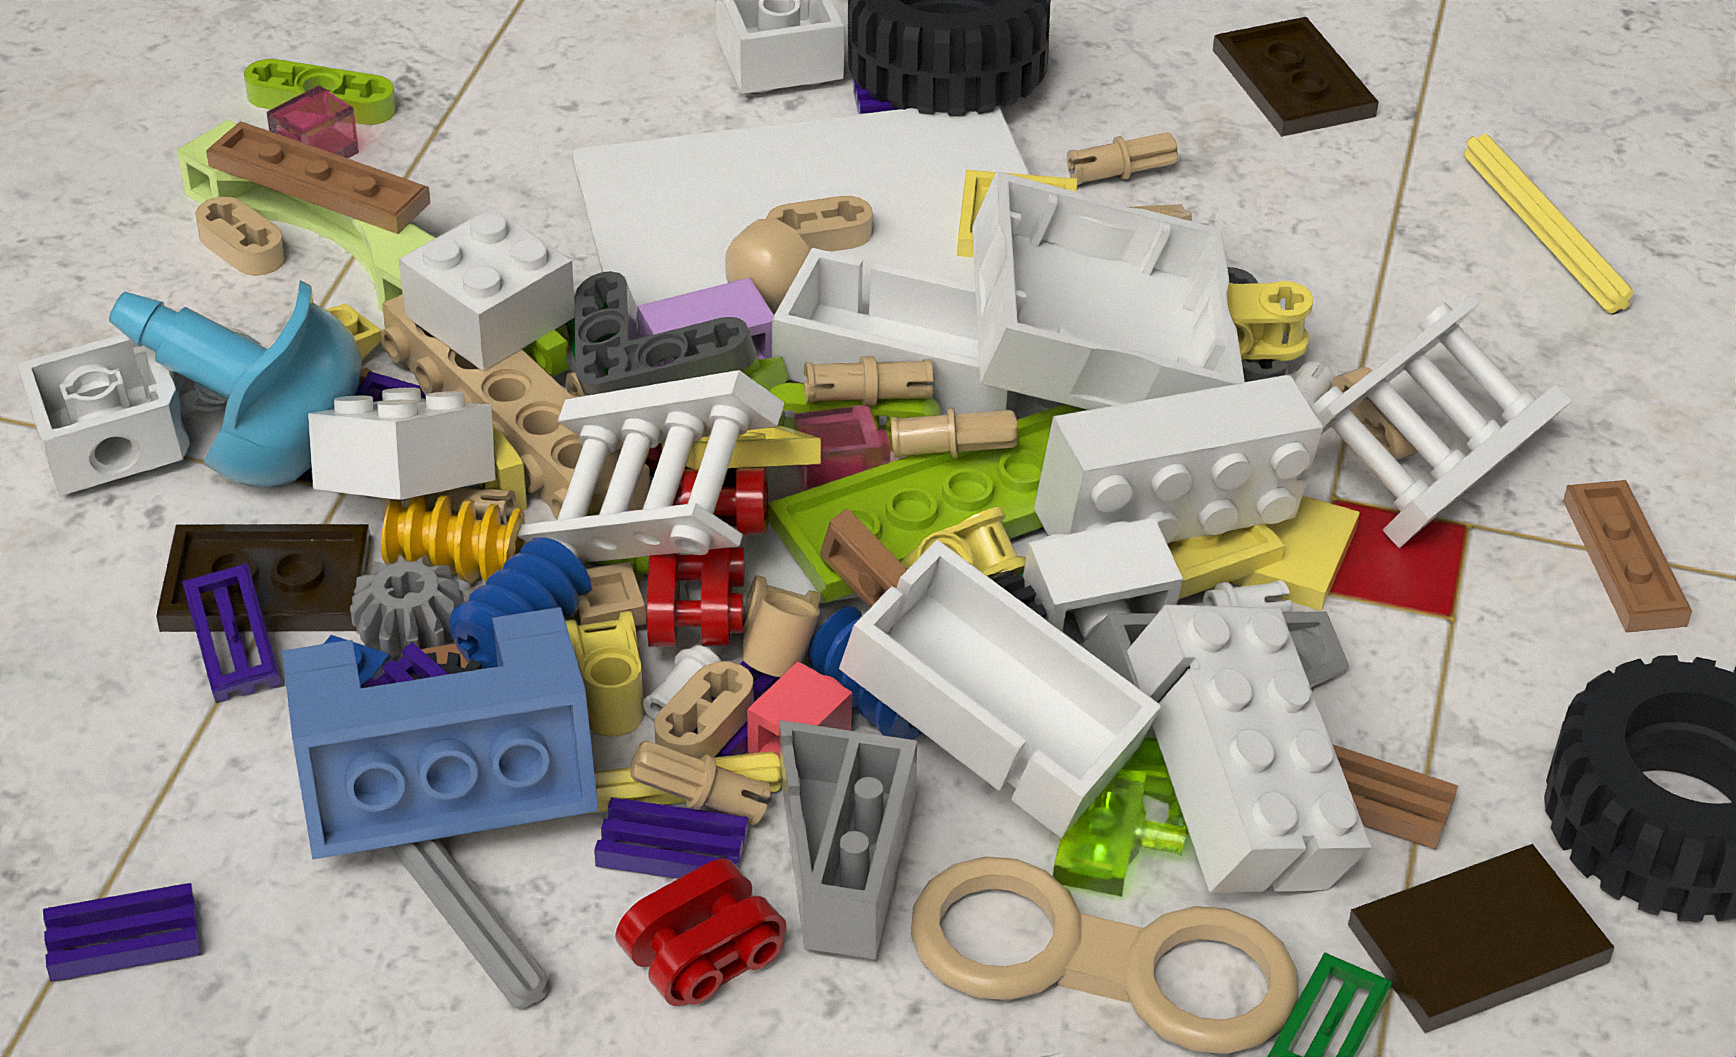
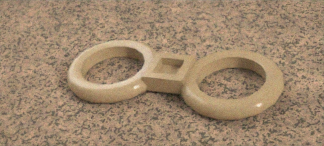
(1105, 955)

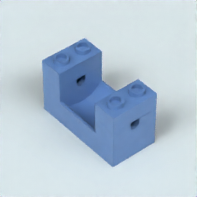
(443, 748)

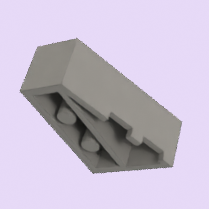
(847, 830)

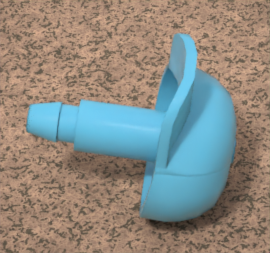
(267, 389)

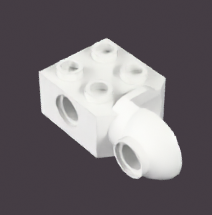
(110, 410)

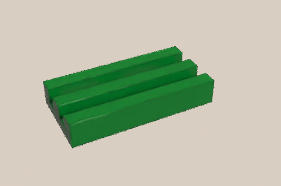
(1354, 979)

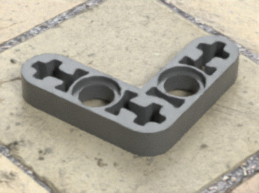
(719, 343)

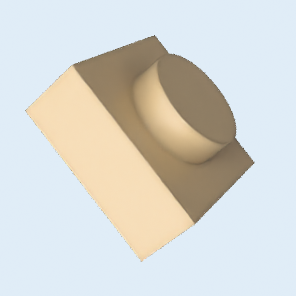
(612, 592)

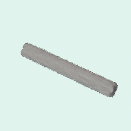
(474, 921)

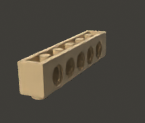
(522, 402)

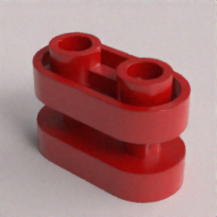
(745, 500)
(717, 611)
(701, 932)

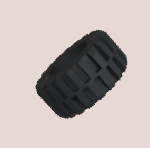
(948, 52)
(1619, 821)

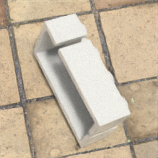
(908, 320)
(1186, 458)
(998, 687)
(1247, 750)

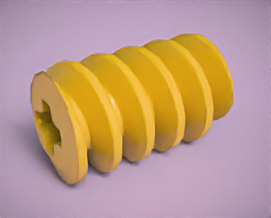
(461, 541)

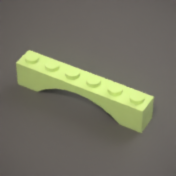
(370, 245)

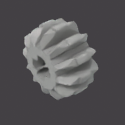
(405, 605)

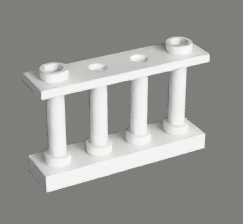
(635, 422)
(1452, 470)

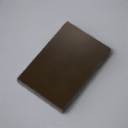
(1294, 76)
(298, 571)
(1479, 937)

